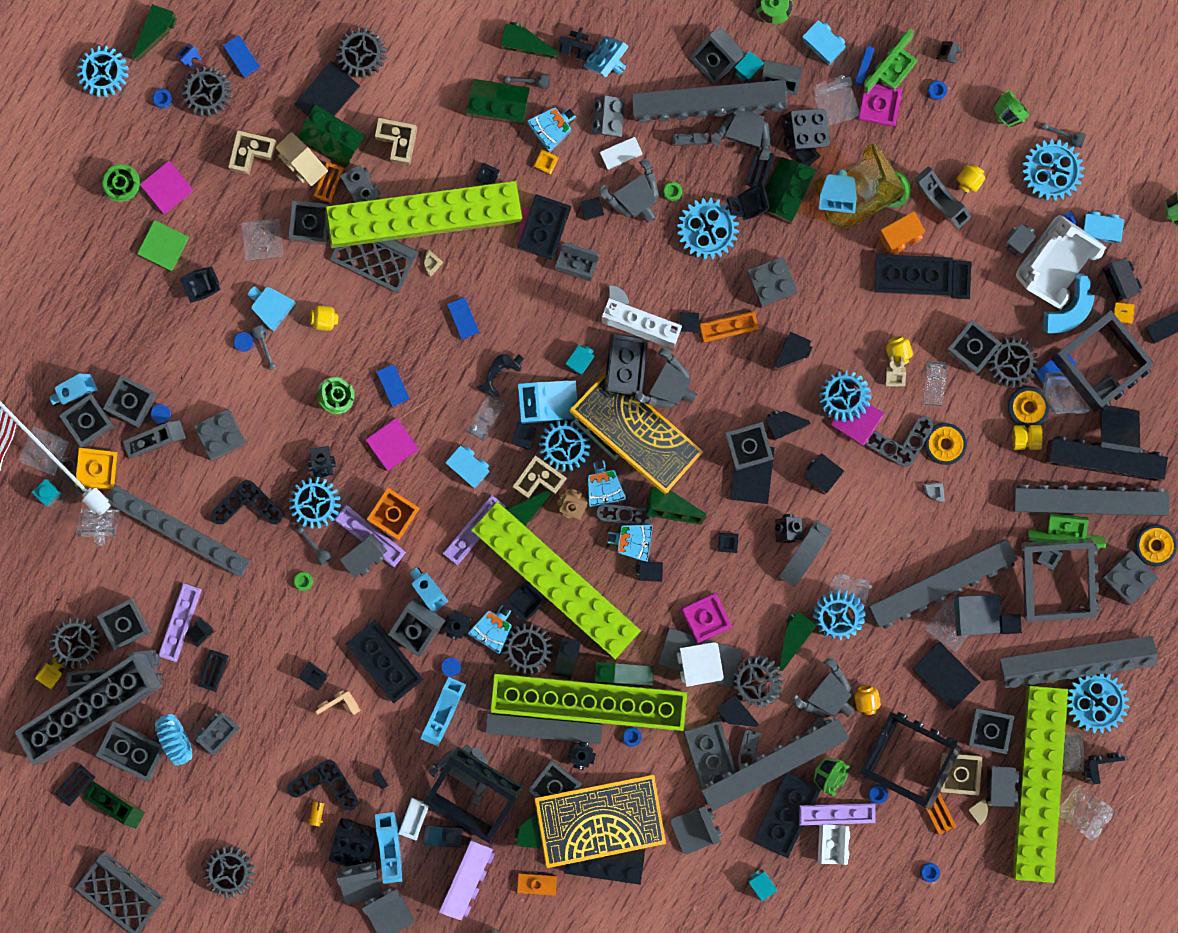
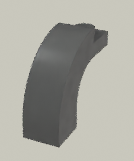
(941, 199)
(805, 553)

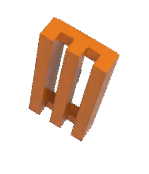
(323, 198)
(946, 828)

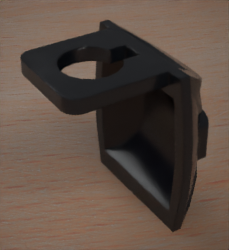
(750, 202)
(200, 284)
(525, 601)

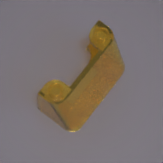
(875, 187)

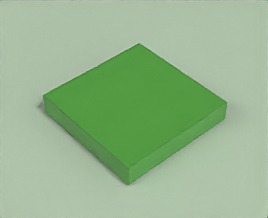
(163, 245)

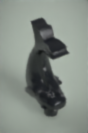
(500, 363)

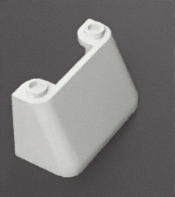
(1057, 259)

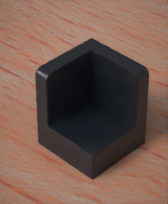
(523, 436)
(200, 632)
(313, 676)

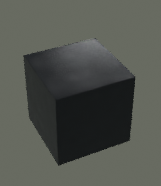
(822, 473)

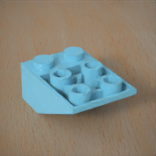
(547, 401)

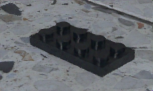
(913, 275)
(384, 661)
(781, 823)

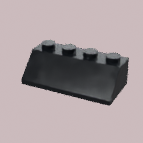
(620, 867)

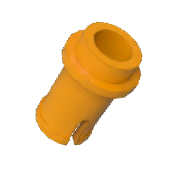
(316, 814)

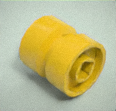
(1027, 437)

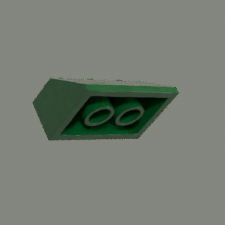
(498, 102)
(331, 135)
(788, 188)

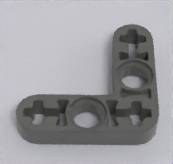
(906, 447)

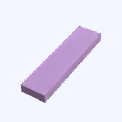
(361, 529)
(467, 538)
(179, 622)
(837, 814)

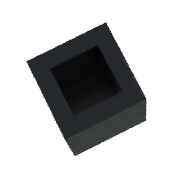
(649, 571)

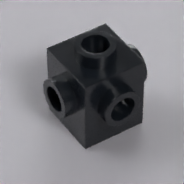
(321, 462)
(788, 529)
(464, 622)
(589, 755)

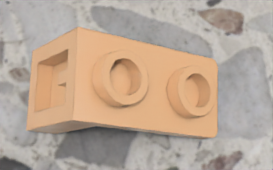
(350, 703)

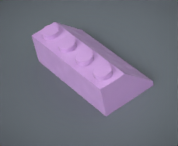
(466, 880)

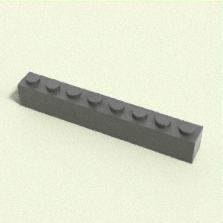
(710, 101)
(1091, 501)
(179, 531)
(942, 583)
(1078, 662)
(776, 764)

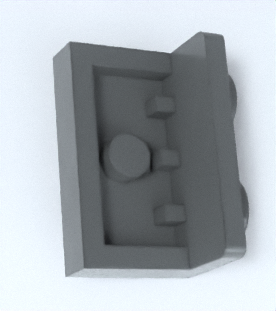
(608, 116)
(577, 261)
(217, 733)

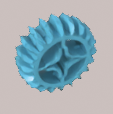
(91, 59)
(851, 393)
(560, 429)
(311, 486)
(832, 628)
(173, 739)

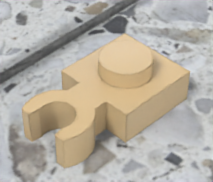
(896, 373)

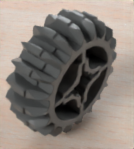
(353, 51)
(213, 87)
(1014, 370)
(530, 632)
(67, 639)
(760, 696)
(224, 863)

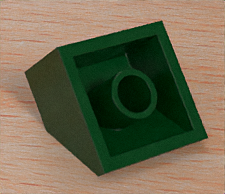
(528, 833)

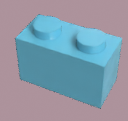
(824, 42)
(1103, 228)
(467, 466)

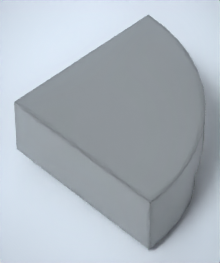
(618, 295)
(935, 491)

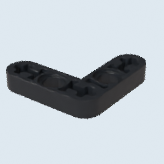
(243, 499)
(322, 777)

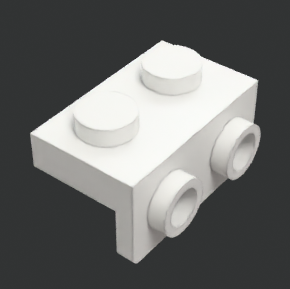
(833, 844)

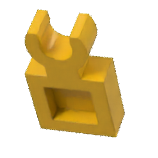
(50, 674)

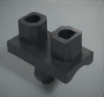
(584, 48)

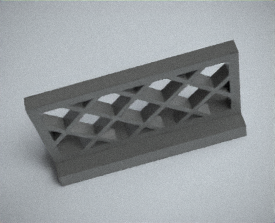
(394, 247)
(126, 879)

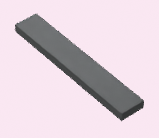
(544, 728)

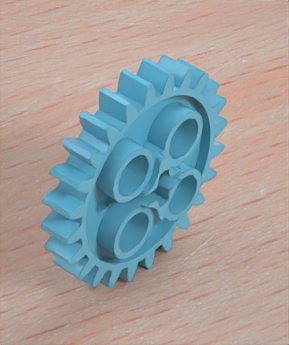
(1055, 153)
(691, 235)
(1087, 716)

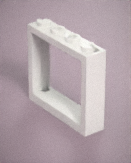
(641, 324)

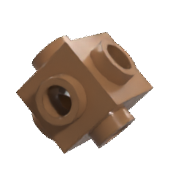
(572, 503)

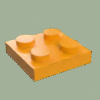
(96, 468)

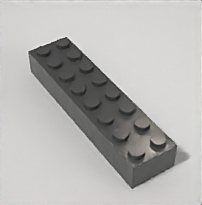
(88, 709)

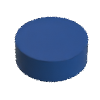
(937, 90)
(162, 98)
(243, 342)
(161, 414)
(451, 667)
(632, 736)
(878, 794)
(930, 872)

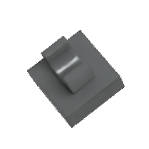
(1049, 558)

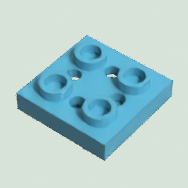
(607, 57)

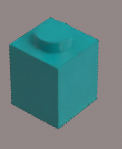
(748, 67)
(580, 359)
(47, 492)
(762, 884)

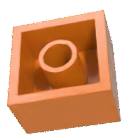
(901, 233)
(392, 514)

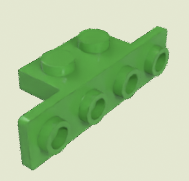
(895, 67)
(1064, 528)

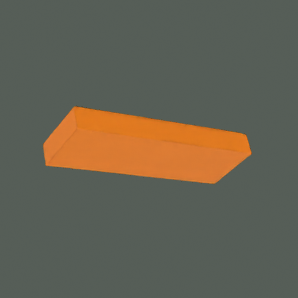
(729, 327)

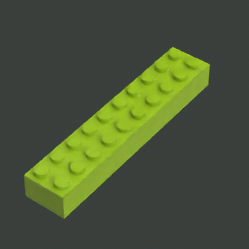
(423, 214)
(556, 580)
(589, 702)
(1040, 784)

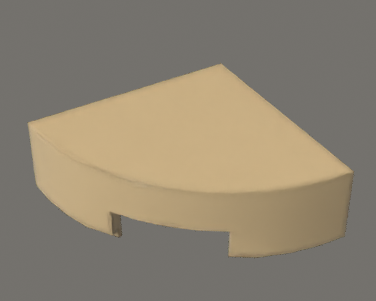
(432, 263)
(979, 811)

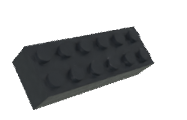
(1095, 458)

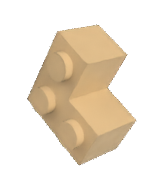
(402, 137)
(250, 146)
(300, 158)
(539, 473)

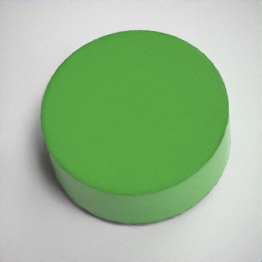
(672, 191)
(303, 581)

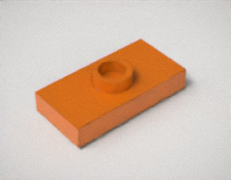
(537, 884)

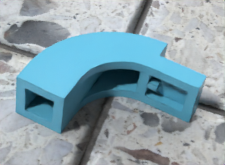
(1075, 313)
(443, 711)
(389, 847)

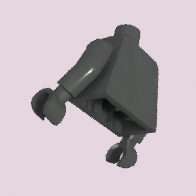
(747, 130)
(636, 196)
(670, 385)
(829, 695)
(462, 776)

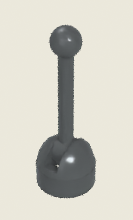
(541, 80)
(1077, 138)
(260, 333)
(322, 556)

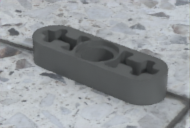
(609, 517)

